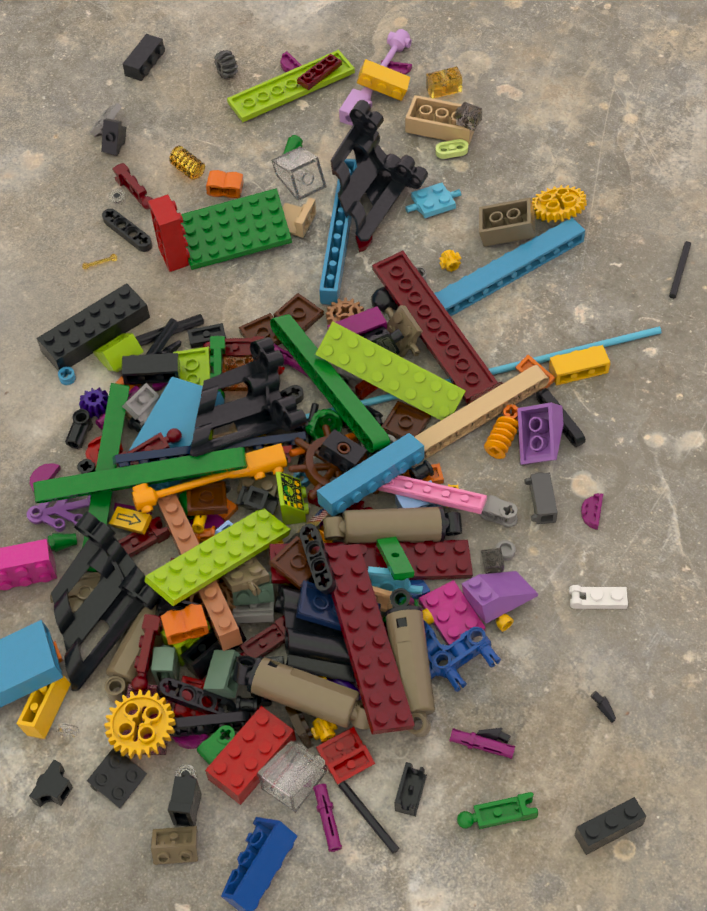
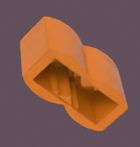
(224, 184)
(184, 624)

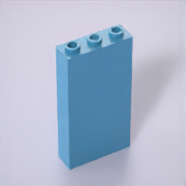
(174, 409)
(27, 662)

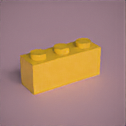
(383, 80)
(579, 365)
(42, 708)

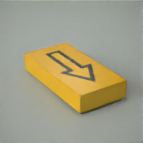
(130, 520)

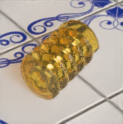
(186, 162)

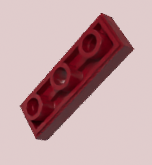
(319, 71)

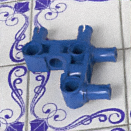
(457, 654)

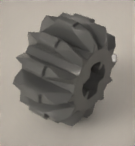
(226, 64)

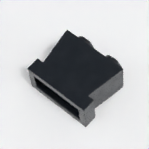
(184, 801)

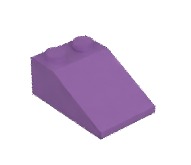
(539, 432)
(497, 593)

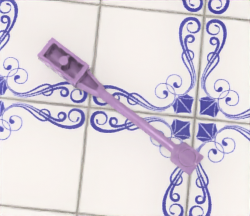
(397, 41)

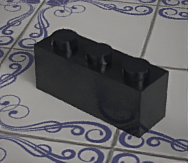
(143, 57)
(150, 368)
(199, 655)
(610, 825)

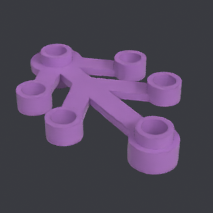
(61, 509)

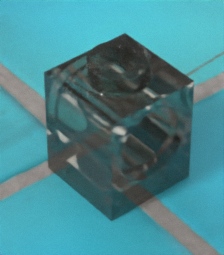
(468, 116)
(491, 561)

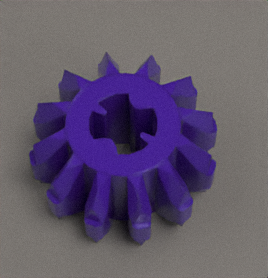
(94, 402)

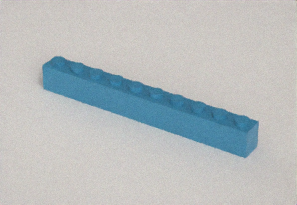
(336, 248)
(511, 266)

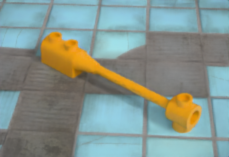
(258, 463)

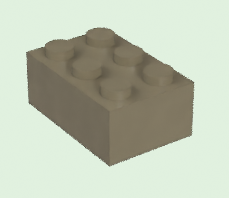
(507, 222)

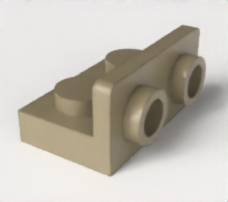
(174, 845)

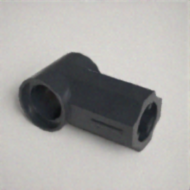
(79, 429)

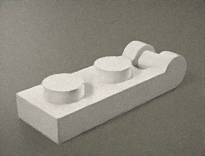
(598, 597)

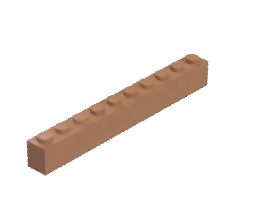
(211, 595)

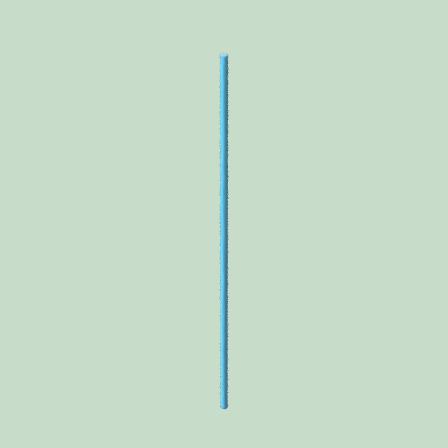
(540, 359)

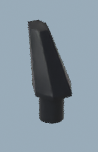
(171, 348)
(377, 415)
(604, 706)
(494, 734)

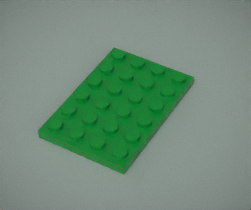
(235, 228)

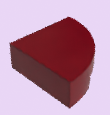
(362, 245)

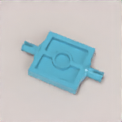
(433, 200)
(383, 579)

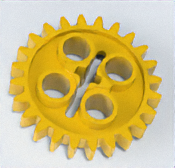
(559, 203)
(159, 727)

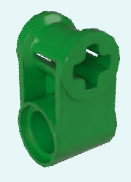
(215, 743)

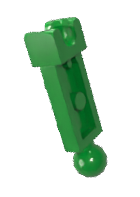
(217, 347)
(499, 812)

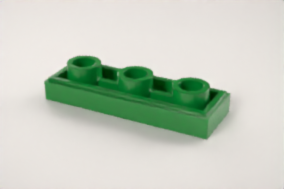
(395, 558)

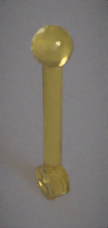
(113, 257)

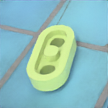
(451, 149)

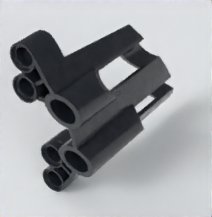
(376, 173)
(254, 415)
(115, 599)
(312, 645)

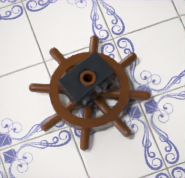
(335, 451)

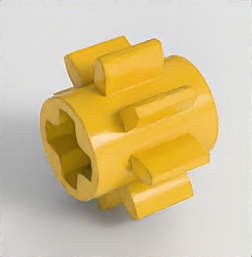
(450, 260)
(323, 730)

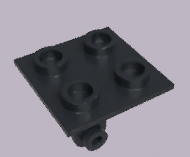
(116, 777)

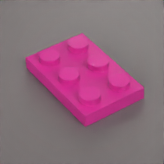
(450, 611)

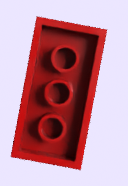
(169, 232)
(251, 748)

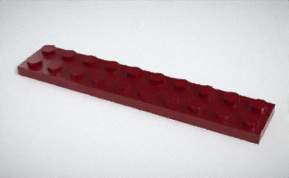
(439, 330)
(428, 559)
(368, 642)

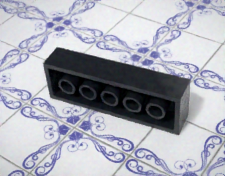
(93, 327)

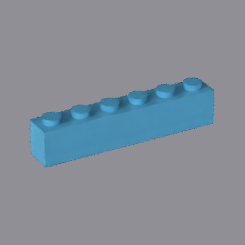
(370, 474)

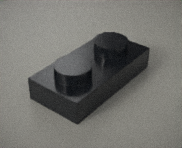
(201, 335)

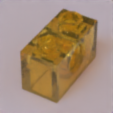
(444, 82)

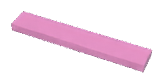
(436, 494)

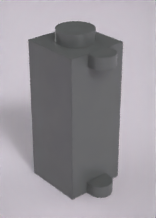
(542, 498)

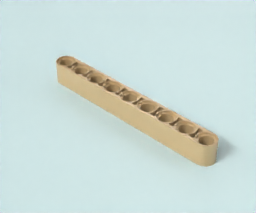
(482, 410)

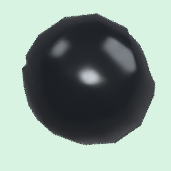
(383, 300)

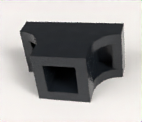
(113, 136)
(257, 499)
(51, 786)

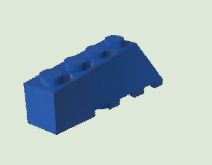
(258, 863)

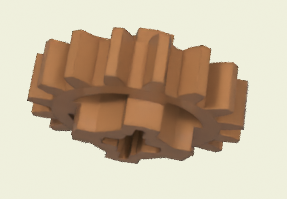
(343, 310)

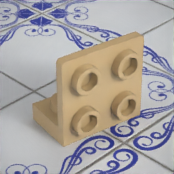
(299, 217)

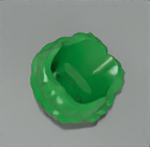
(320, 418)

